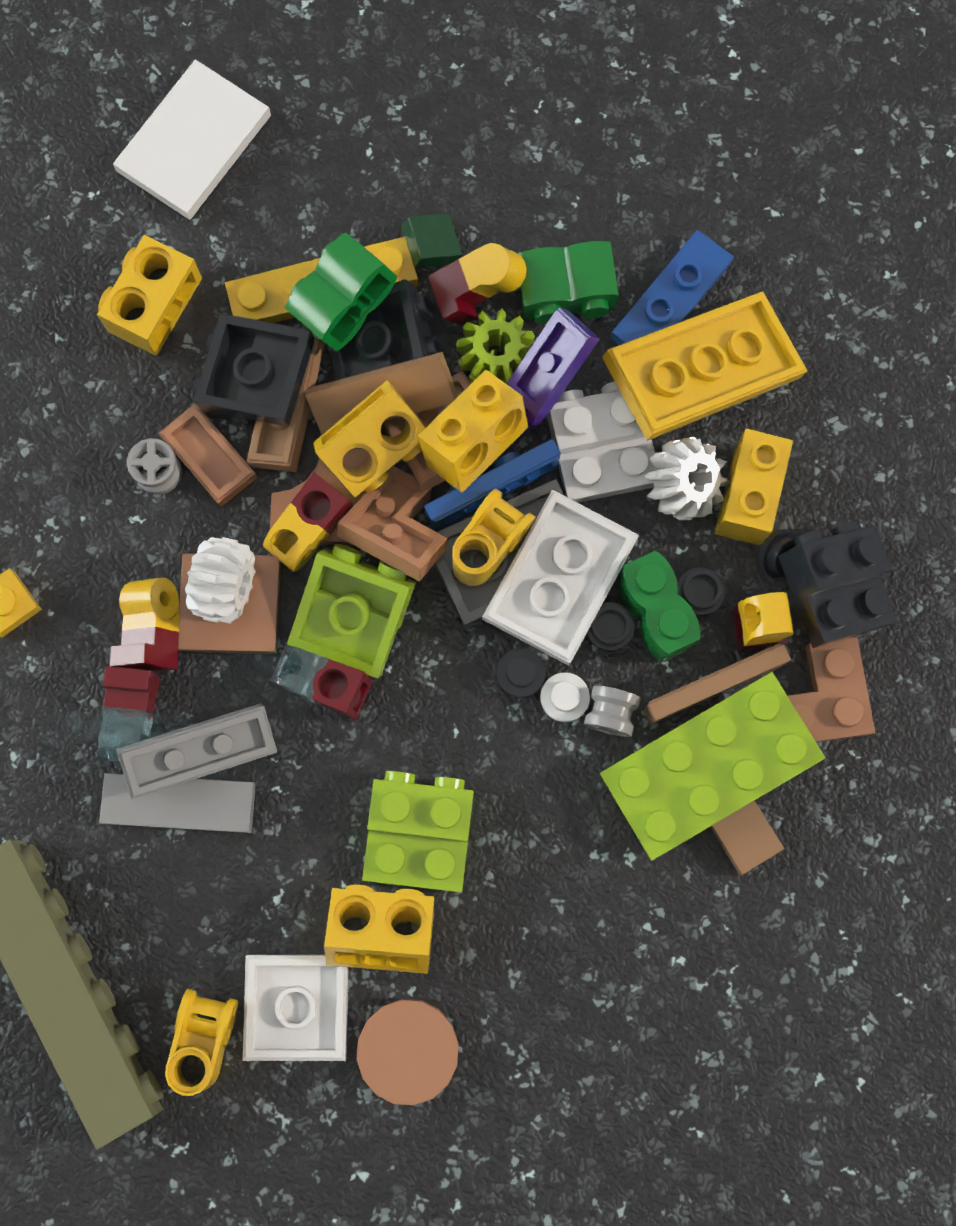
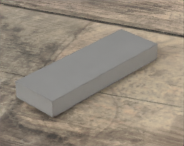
(196, 751)
(190, 805)

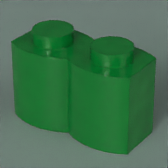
(569, 278)
(340, 291)
(665, 618)

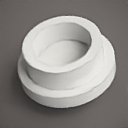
(565, 697)

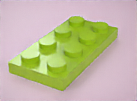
(712, 766)

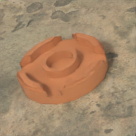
(407, 1052)

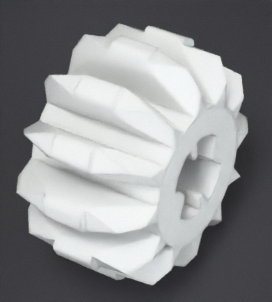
(686, 478)
(220, 580)

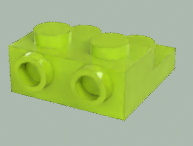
(351, 609)
(418, 832)

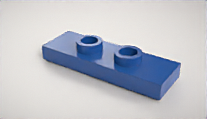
(676, 289)
(507, 476)

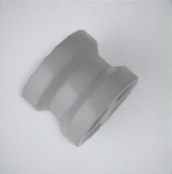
(146, 459)
(612, 711)

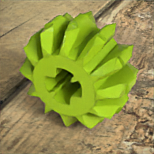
(493, 333)

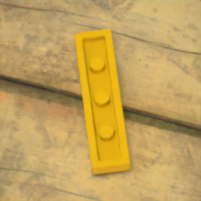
(266, 294)

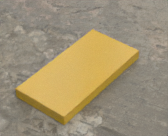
(704, 365)

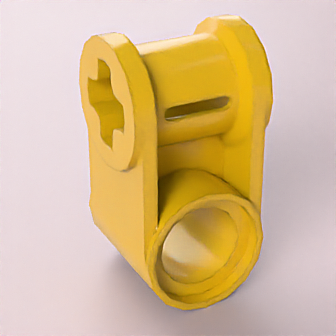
(493, 531)
(199, 1038)

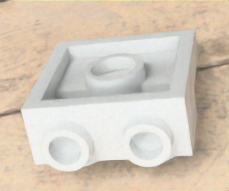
(599, 445)

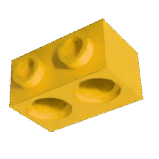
(161, 298)
(363, 430)
(473, 430)
(754, 487)
(378, 943)

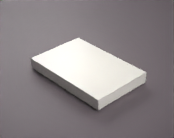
(192, 139)
(560, 577)

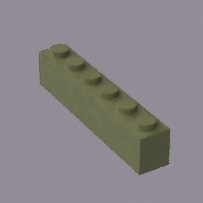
(69, 1003)

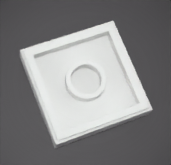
(294, 1009)

